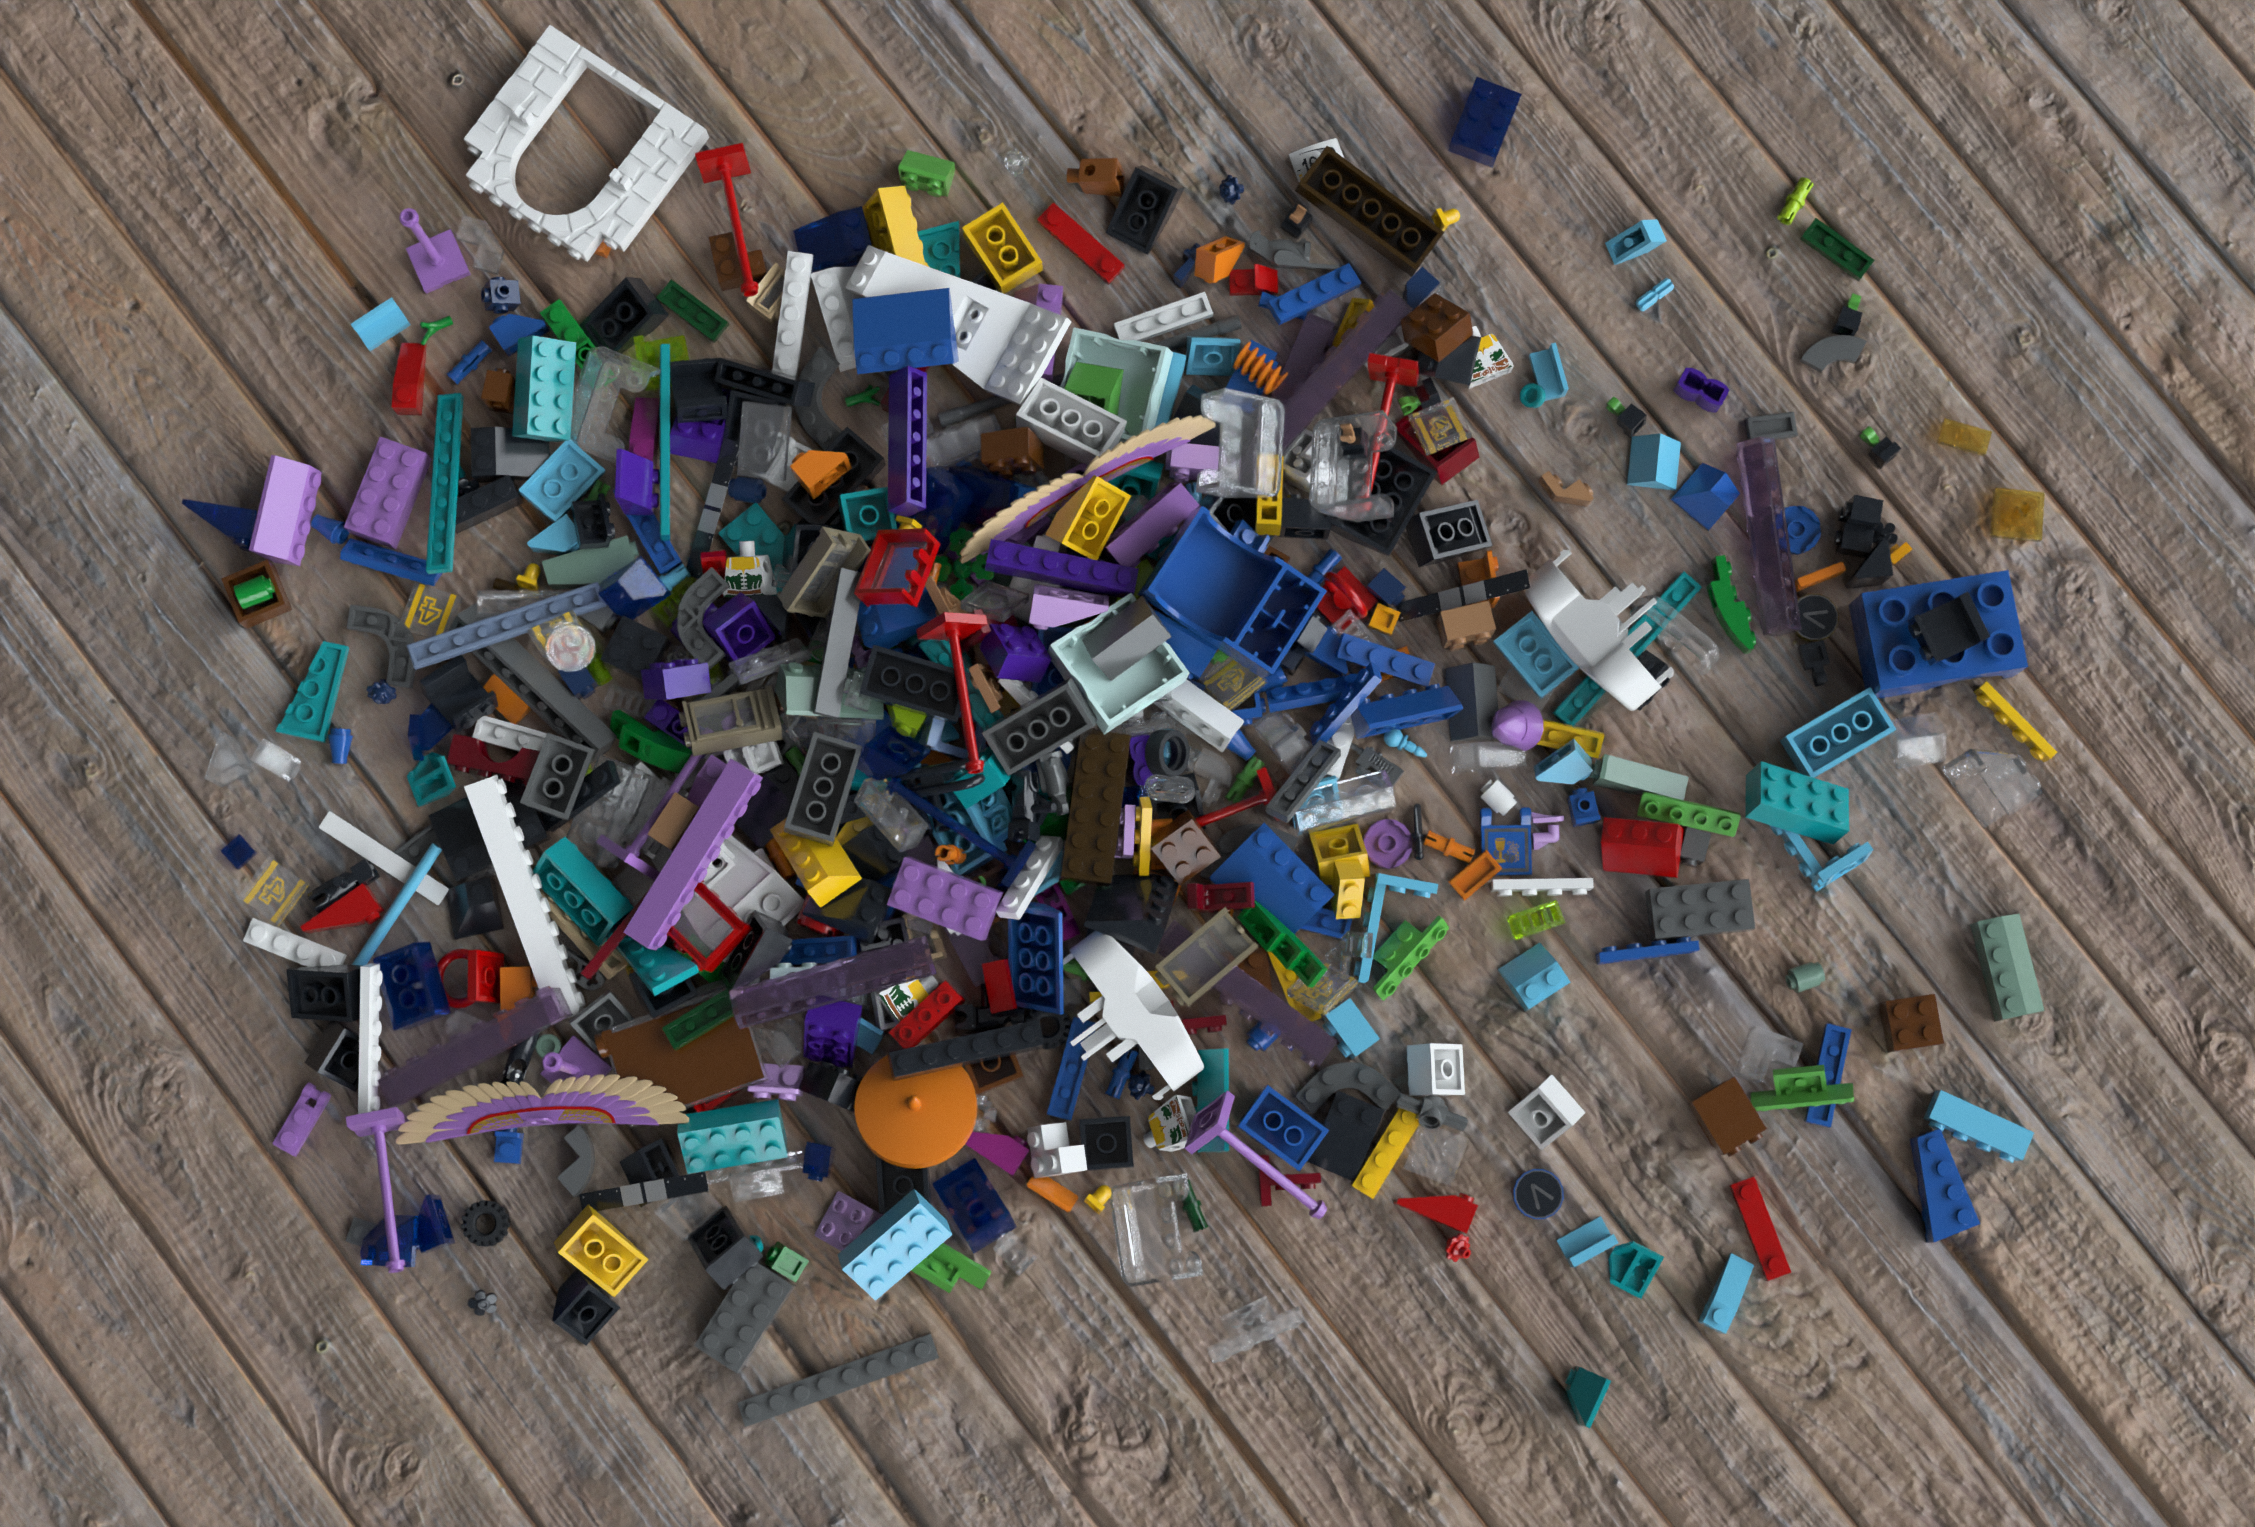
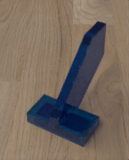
(426, 731)

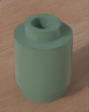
(1805, 977)

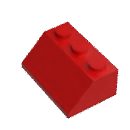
(1641, 847)

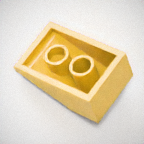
(1089, 517)
(600, 1251)

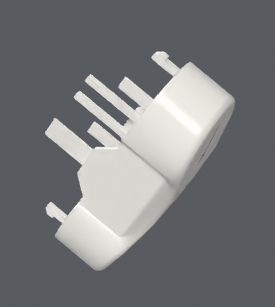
(1594, 633)
(1133, 1011)

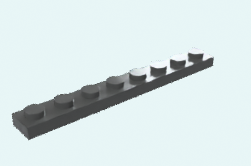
(838, 1380)

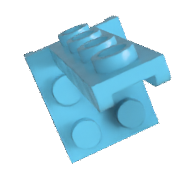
(1809, 865)
(1372, 918)

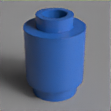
(1258, 1039)

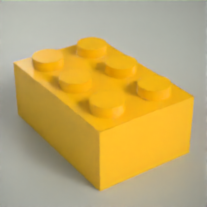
(1002, 248)

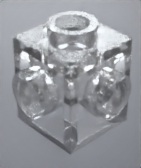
(989, 1114)

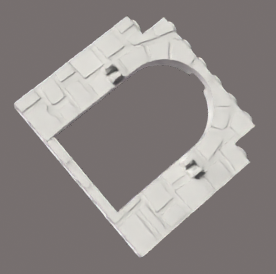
(633, 188)

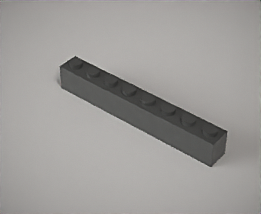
(541, 690)

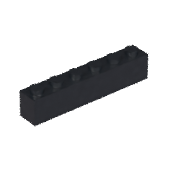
(965, 1050)

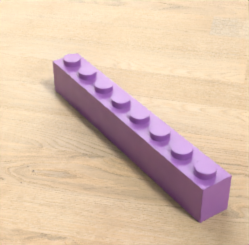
(693, 855)

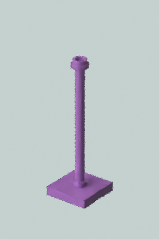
(434, 258)
(631, 853)
(573, 1060)
(1213, 1121)
(377, 1124)

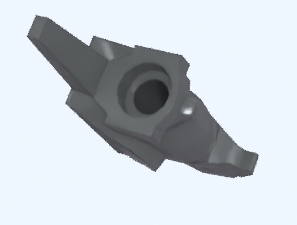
(1285, 253)
(1054, 779)

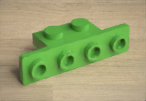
(1688, 814)
(1404, 951)
(1801, 1088)
(947, 1265)

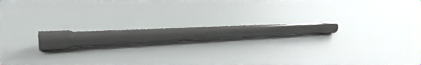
(959, 413)

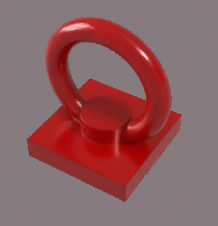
(1342, 594)
(482, 976)

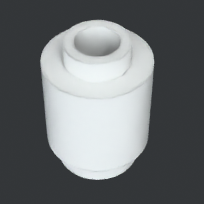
(1498, 797)

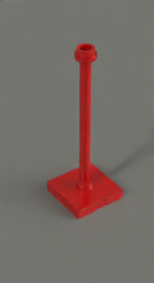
(722, 165)
(1393, 372)
(954, 628)
(1264, 797)

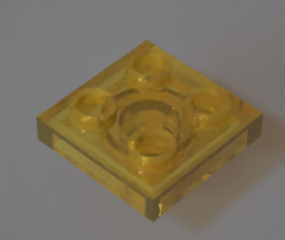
(2017, 514)

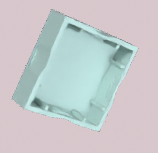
(1143, 374)
(1130, 691)

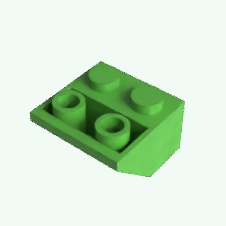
(926, 173)
(1097, 385)

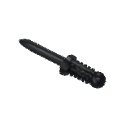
(1417, 835)

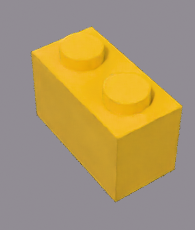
(1348, 889)

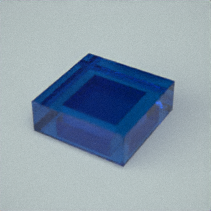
(239, 851)

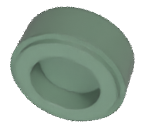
(548, 1043)

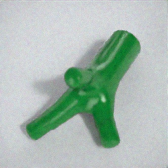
(435, 326)
(863, 397)

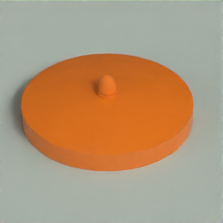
(915, 1118)

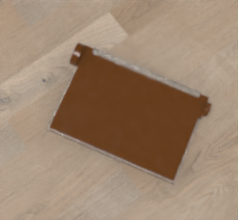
(696, 1073)

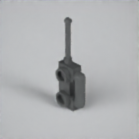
(1372, 760)

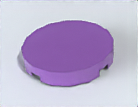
(1388, 843)

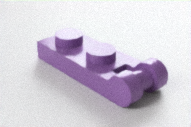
(301, 1120)

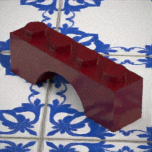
(472, 754)

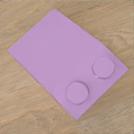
(1061, 606)

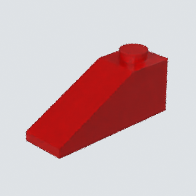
(409, 379)
(352, 910)
(1447, 1210)

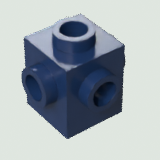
(501, 295)

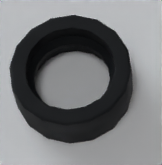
(1179, 752)

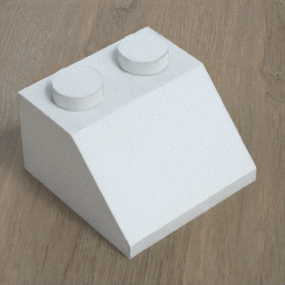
(1435, 1069)
(1546, 1112)

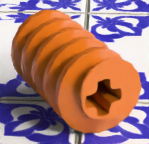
(1259, 369)

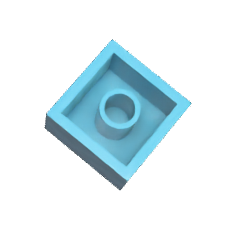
(1349, 1029)

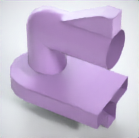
(861, 656)
(1543, 838)

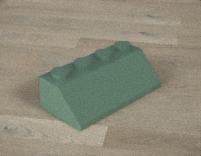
(797, 691)
(2007, 967)

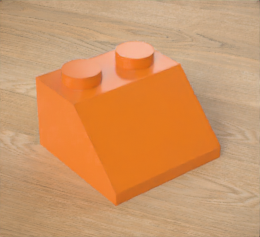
(819, 470)

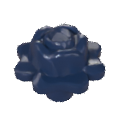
(1230, 189)
(381, 692)
(1140, 1085)

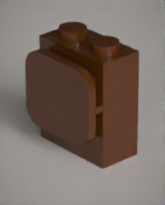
(1727, 1117)

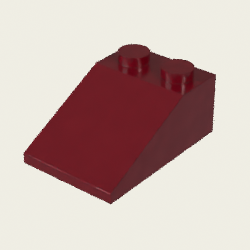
(1446, 461)

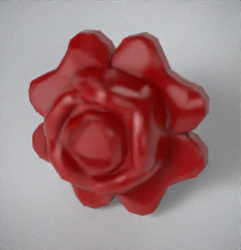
(1457, 1247)

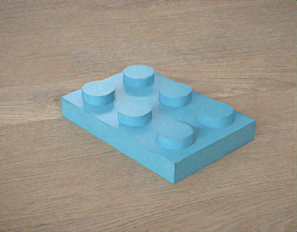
(561, 480)
(1535, 655)

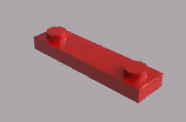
(1081, 243)
(1760, 1228)

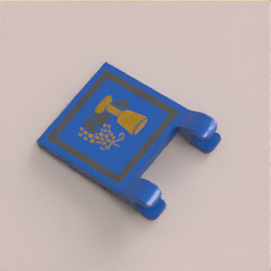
(1508, 843)

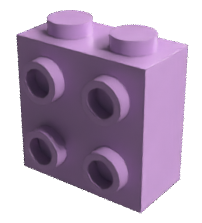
(1190, 459)

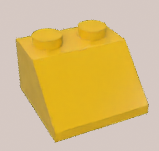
(1338, 844)

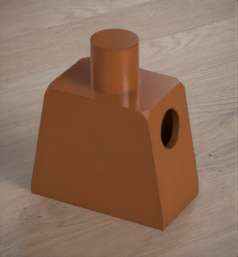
(1099, 176)

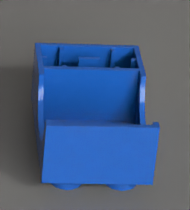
(1232, 594)
(1892, 656)

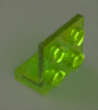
(649, 353)

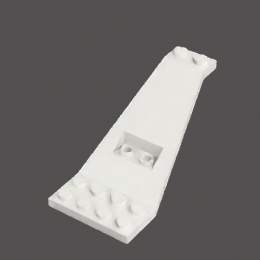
(998, 337)
(741, 878)

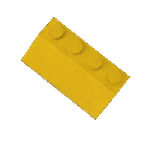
(892, 224)
(820, 867)

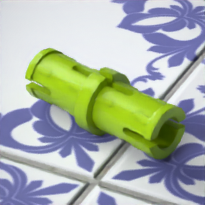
(1795, 201)

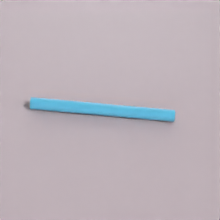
(398, 905)

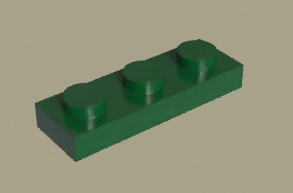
(1837, 249)
(692, 311)
(699, 1020)

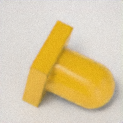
(1446, 218)
(907, 523)
(529, 578)
(1098, 1198)

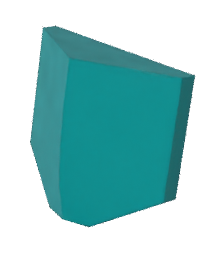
(431, 779)
(1633, 1267)

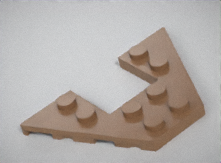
(981, 674)

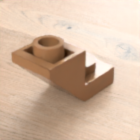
(1575, 494)

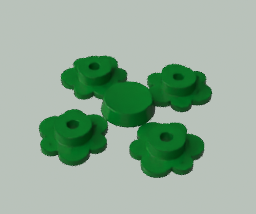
(963, 570)

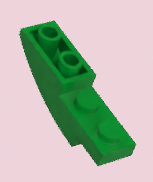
(567, 329)
(1732, 615)
(650, 746)

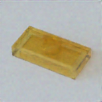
(1964, 437)

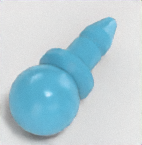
(1396, 739)

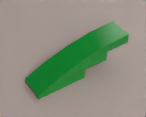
(1283, 944)

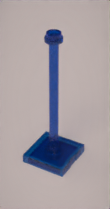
(1011, 862)

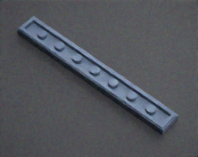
(502, 626)

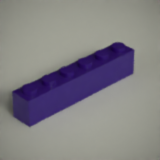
(907, 441)
(1061, 569)

